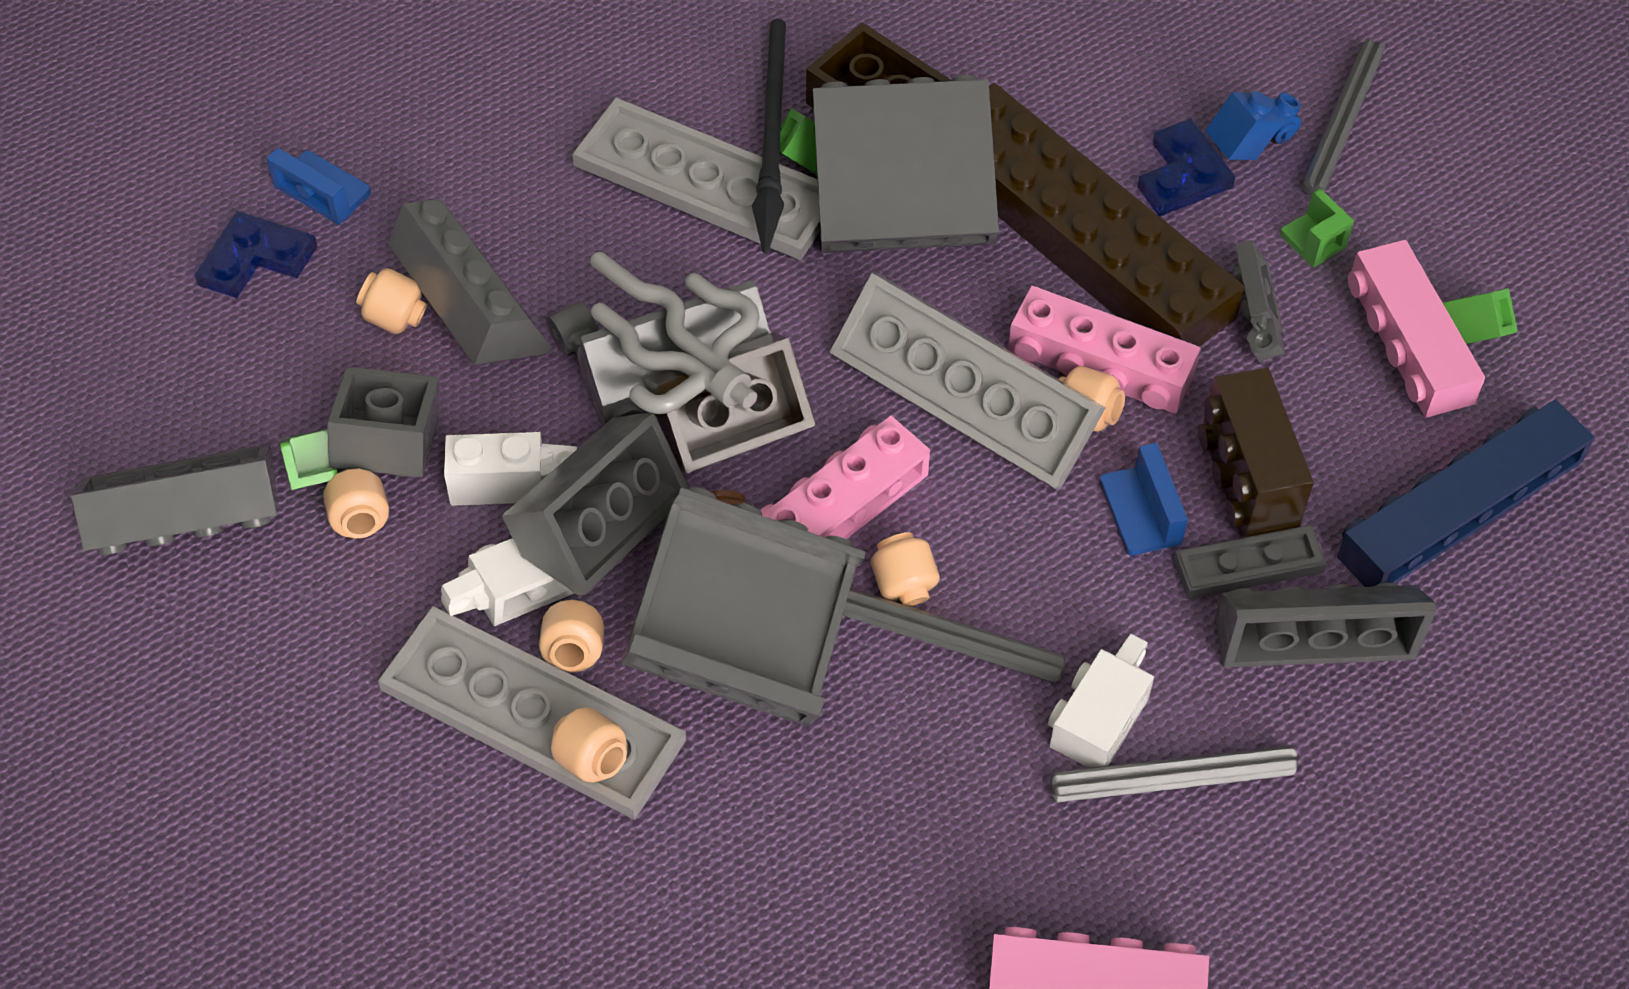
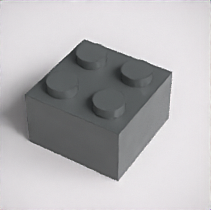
(383, 422)

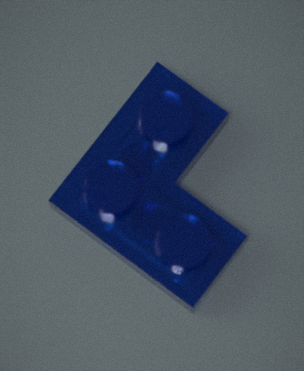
(1192, 169)
(250, 244)

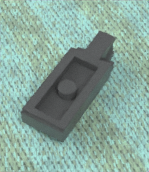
(1261, 303)

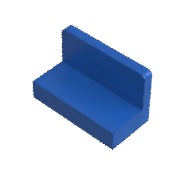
(317, 184)
(1145, 504)

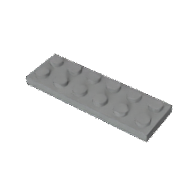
(696, 174)
(967, 380)
(517, 701)

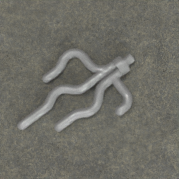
(705, 366)

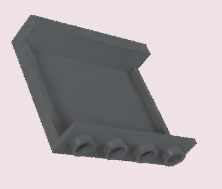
(905, 164)
(742, 606)

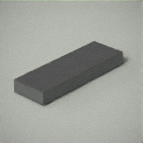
(1249, 561)

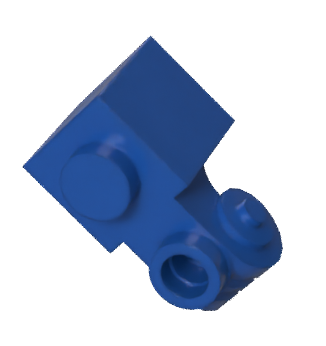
(1250, 122)

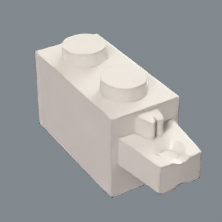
(498, 466)
(501, 585)
(1102, 706)

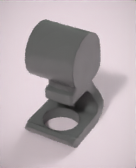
(568, 326)

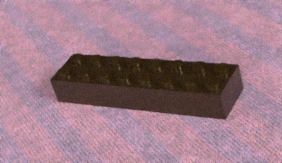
(1104, 232)

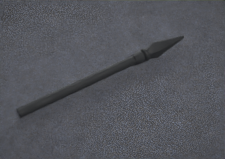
(768, 202)

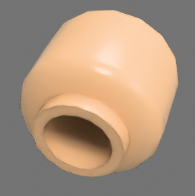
(391, 301)
(1100, 387)
(356, 503)
(905, 569)
(571, 636)
(589, 745)

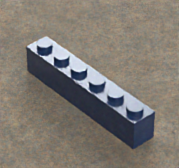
(1464, 495)

